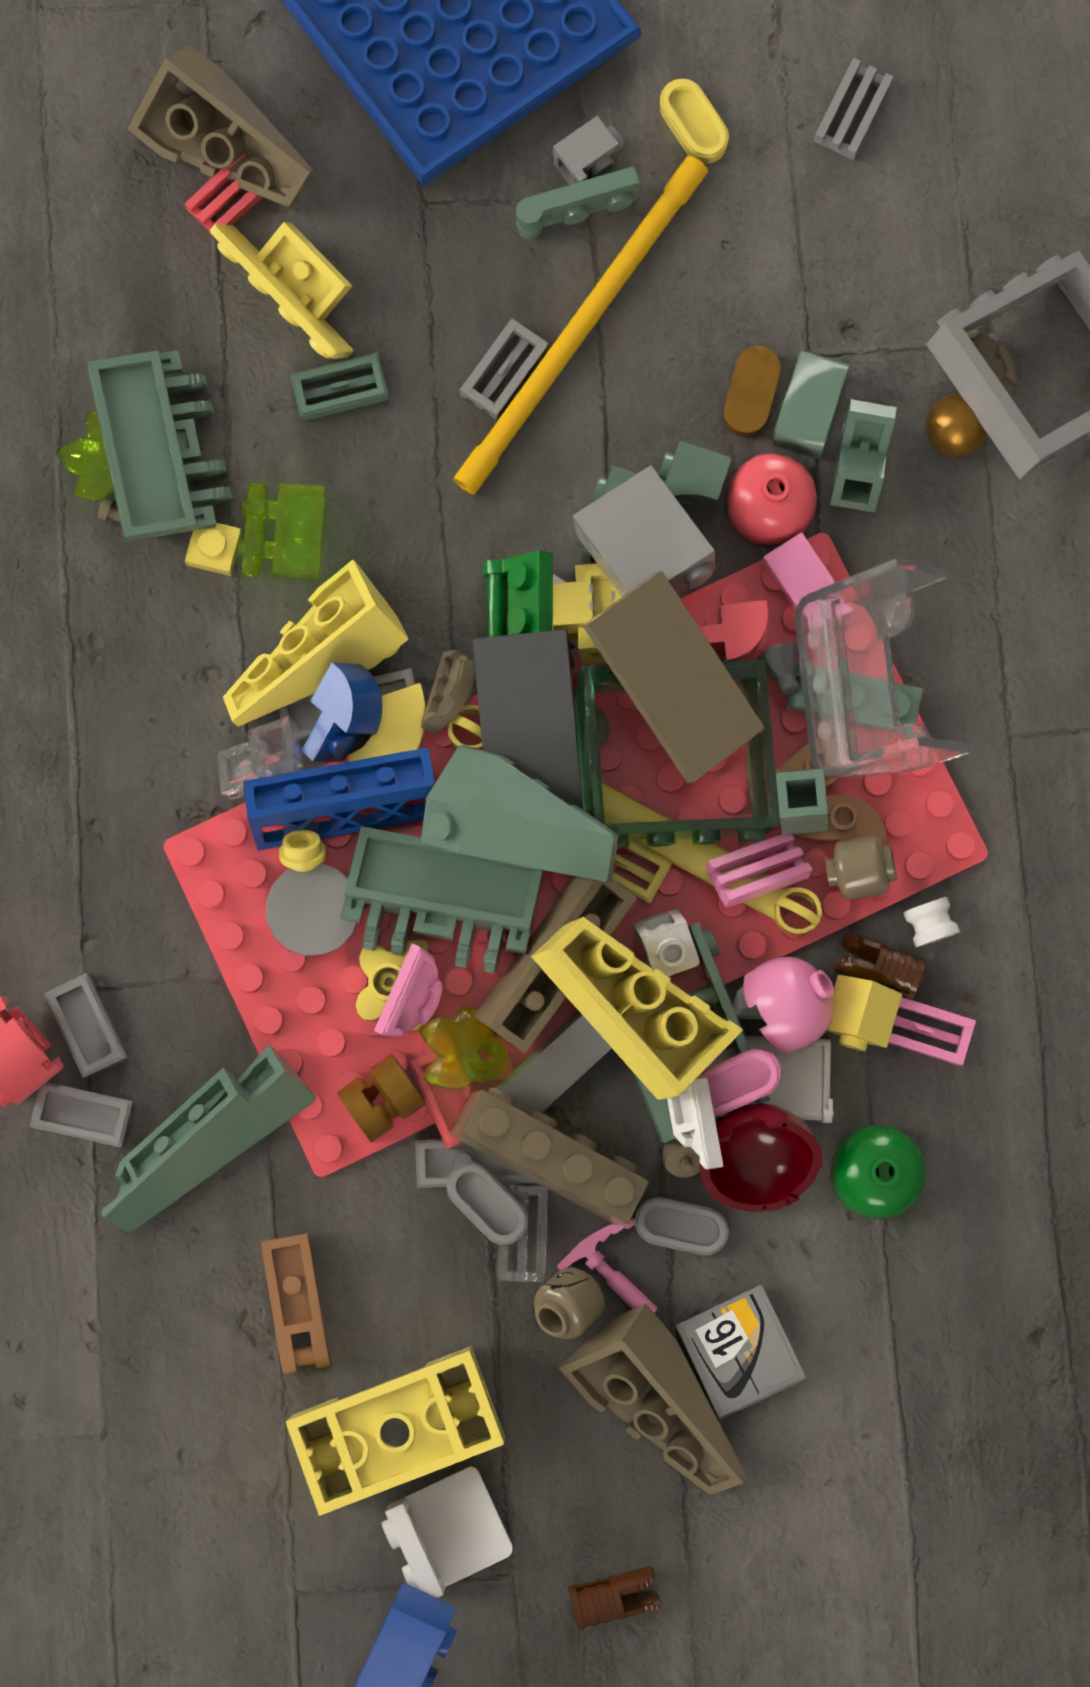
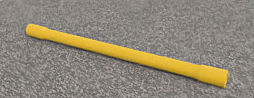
(486, 455)

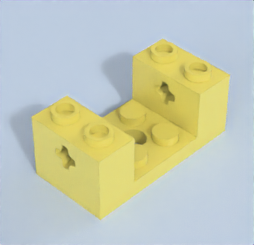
(446, 1419)

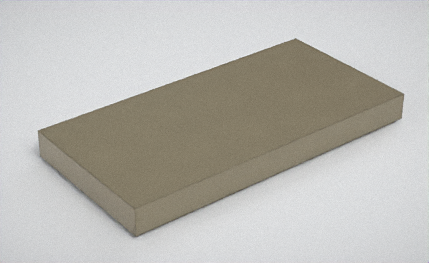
(674, 677)

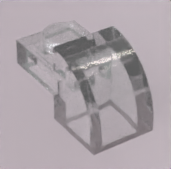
(269, 752)

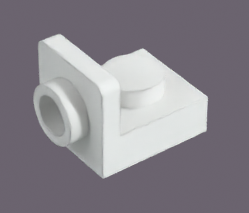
(667, 942)

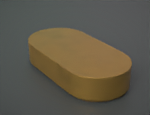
(751, 391)

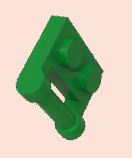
(528, 593)

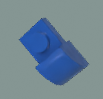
(349, 707)

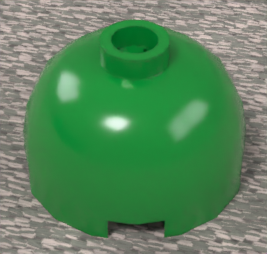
(855, 1172)

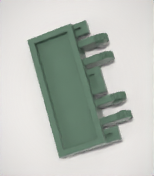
(151, 440)
(442, 887)

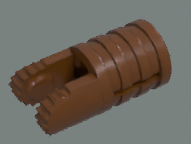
(890, 966)
(603, 1598)

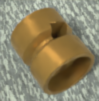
(395, 1087)

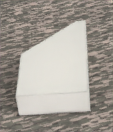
(695, 1122)

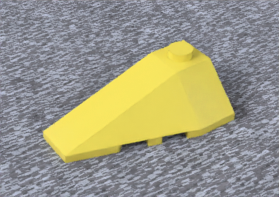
(344, 625)

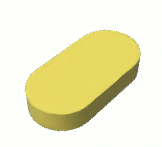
(694, 120)

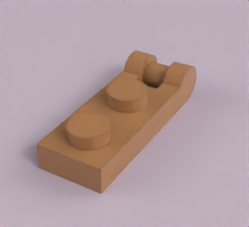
(295, 1301)

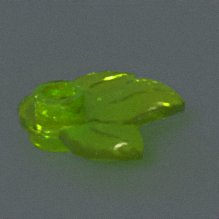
(89, 462)
(457, 1047)

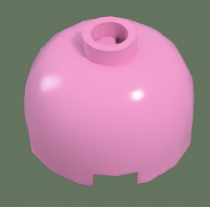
(791, 1000)

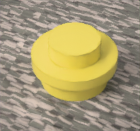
(302, 850)

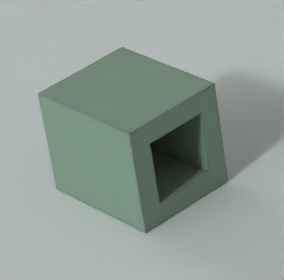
(802, 801)

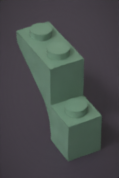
(690, 474)

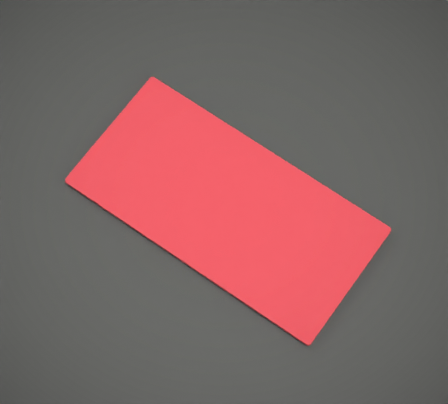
(310, 1002)

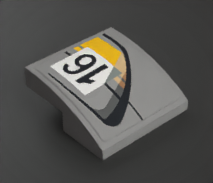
(740, 1352)

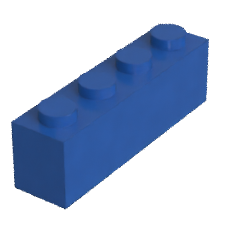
(409, 1641)

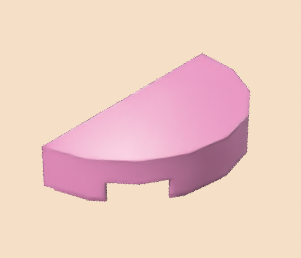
(412, 996)

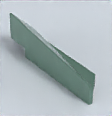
(205, 1136)

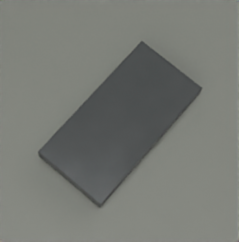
(530, 707)

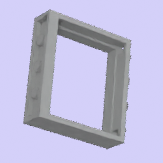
(983, 389)

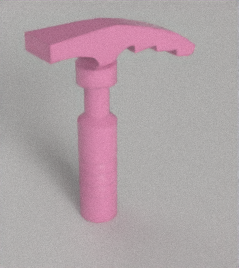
(614, 1279)

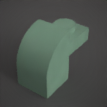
(862, 456)

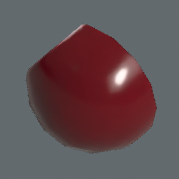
(765, 1159)

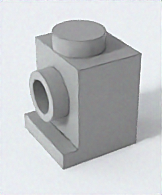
(588, 152)

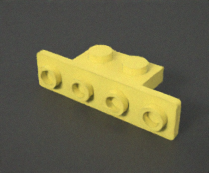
(295, 278)

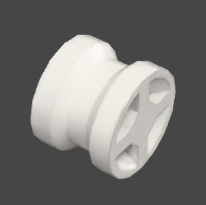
(931, 922)

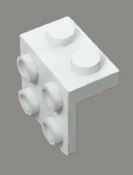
(447, 1531)

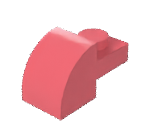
(738, 629)

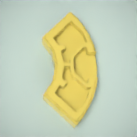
(399, 725)

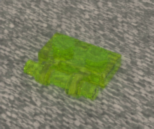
(297, 533)

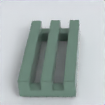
(343, 403)

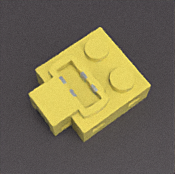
(580, 602)

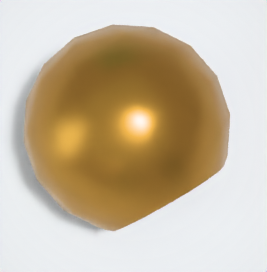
(954, 427)

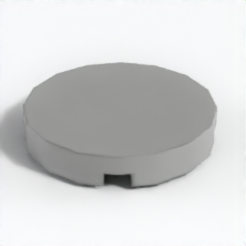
(307, 911)

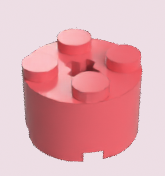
(22, 1056)

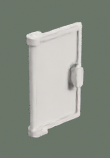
(804, 1078)

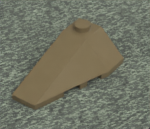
(209, 122)
(648, 1383)

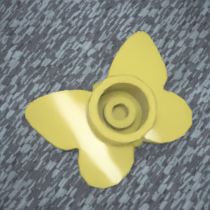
(382, 970)

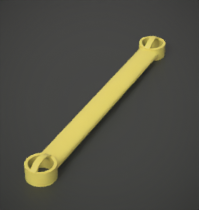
(684, 854)

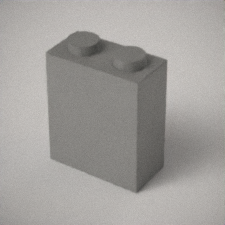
(644, 531)

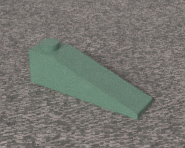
(502, 815)

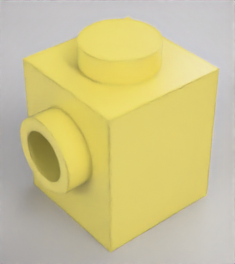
(863, 1012)

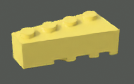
(635, 1008)

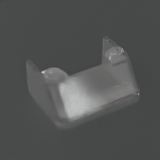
(850, 673)

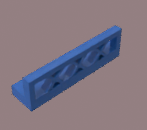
(340, 793)

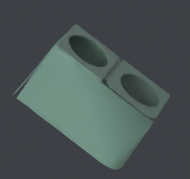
(810, 404)

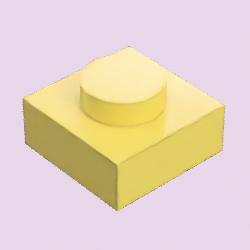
(214, 548)

